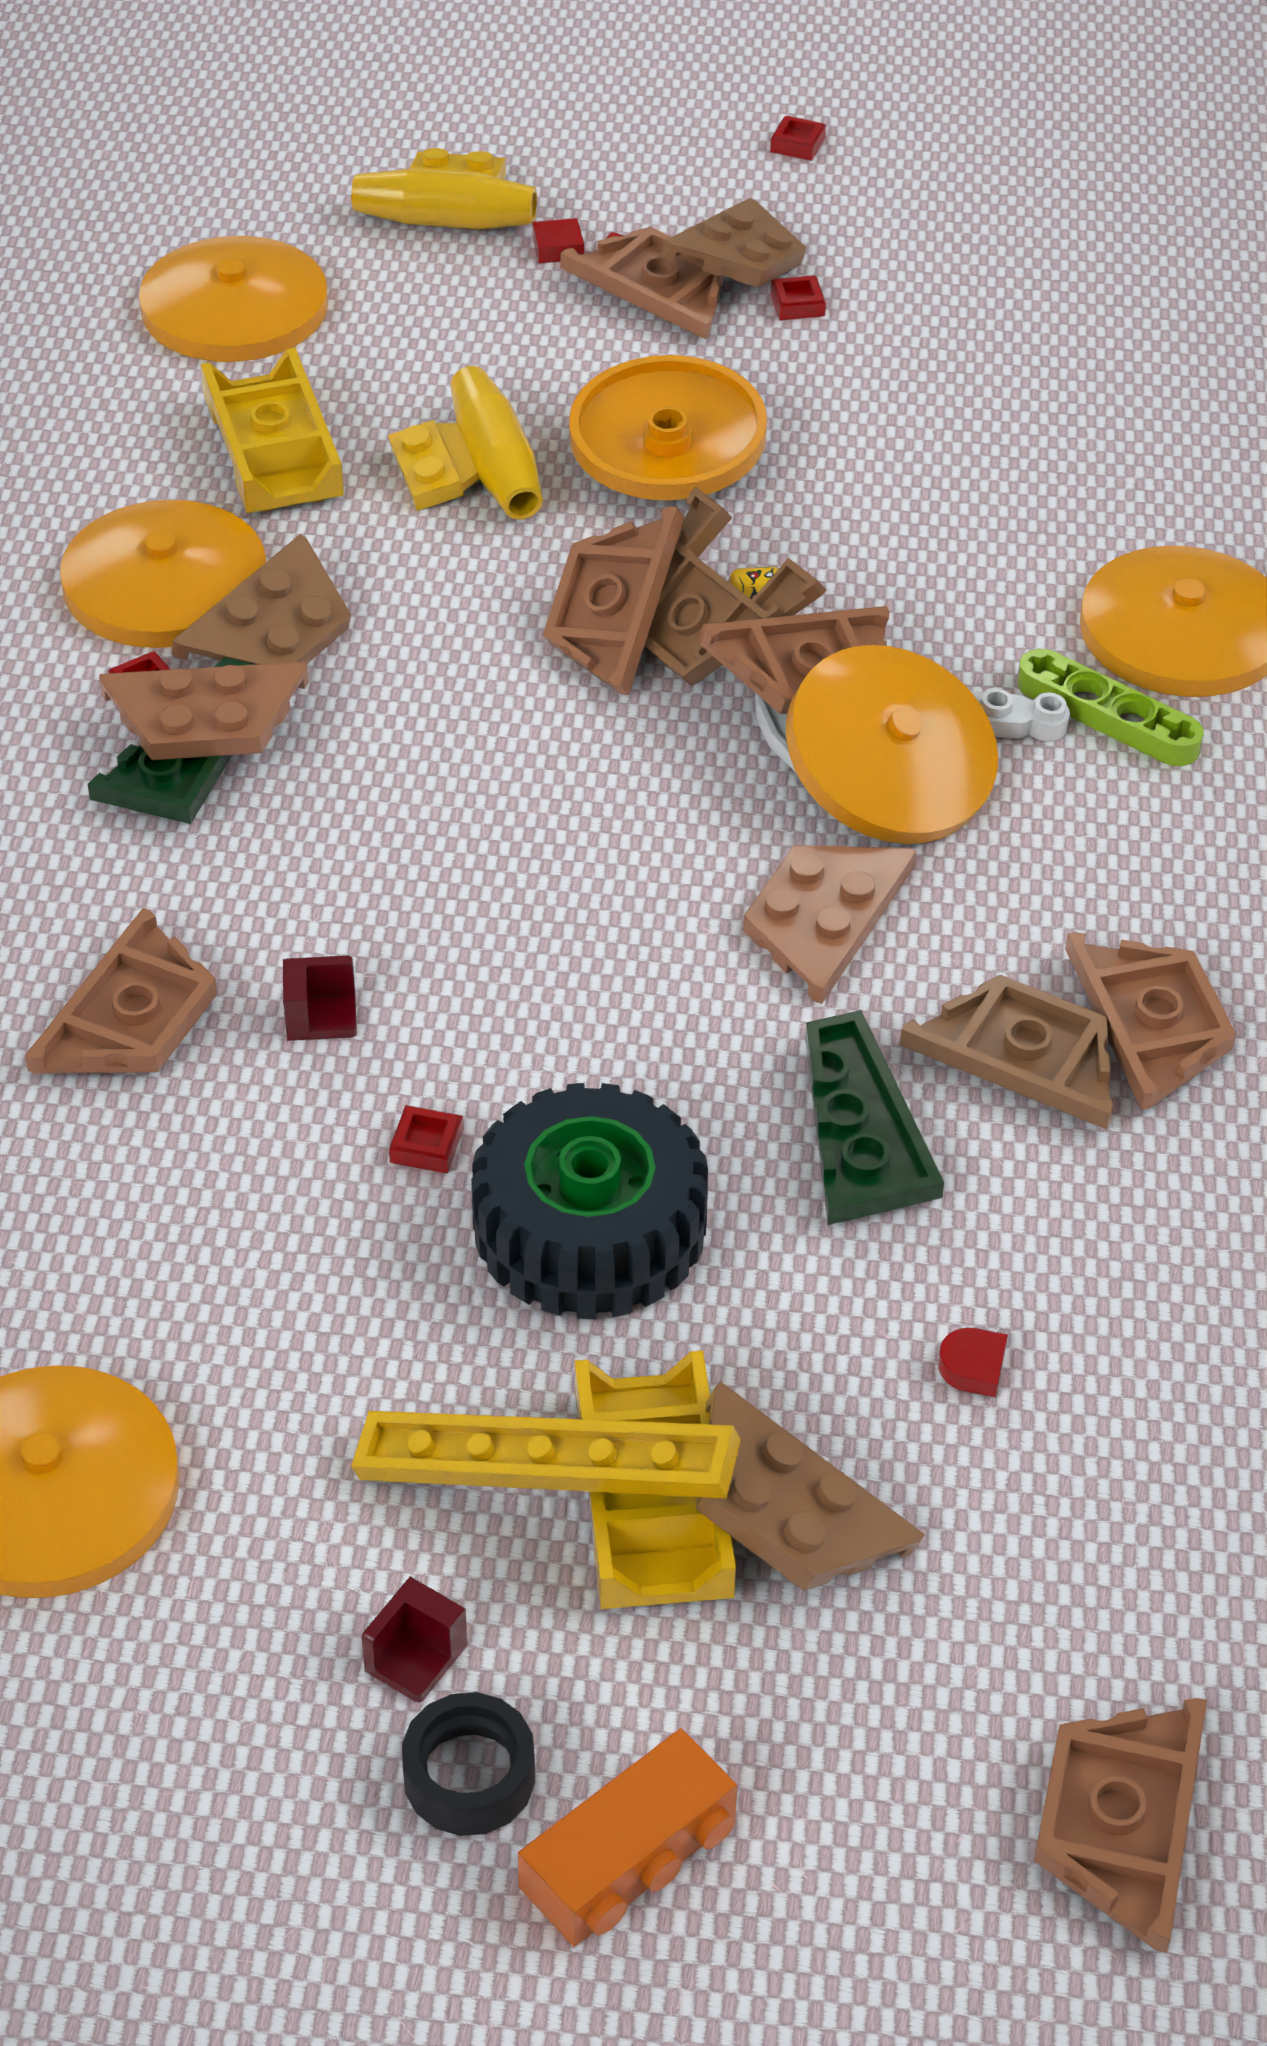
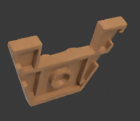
(700, 596)

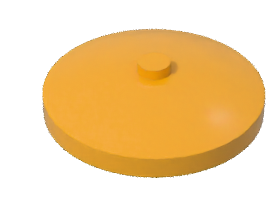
(233, 298)
(667, 427)
(156, 569)
(1178, 620)
(891, 744)
(80, 1479)

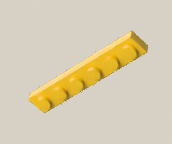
(548, 1453)

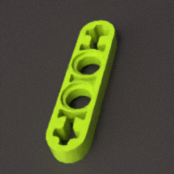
(1162, 735)

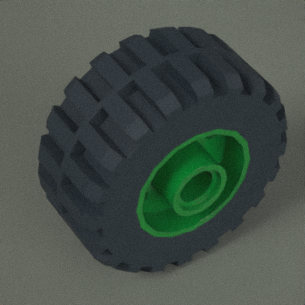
(589, 1200)

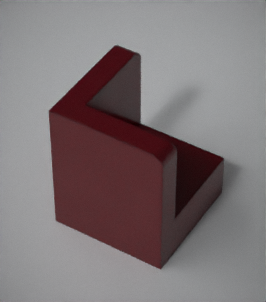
(319, 998)
(414, 1639)

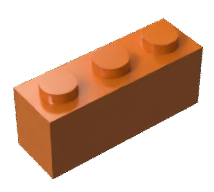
(628, 1838)

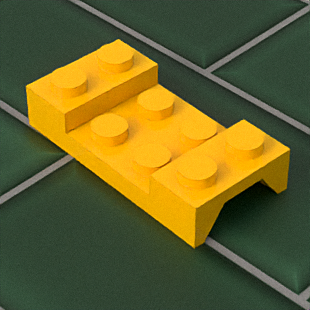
(274, 435)
(644, 1543)

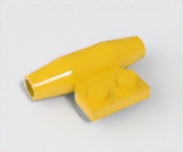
(447, 192)
(482, 444)

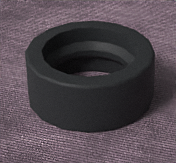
(462, 1716)

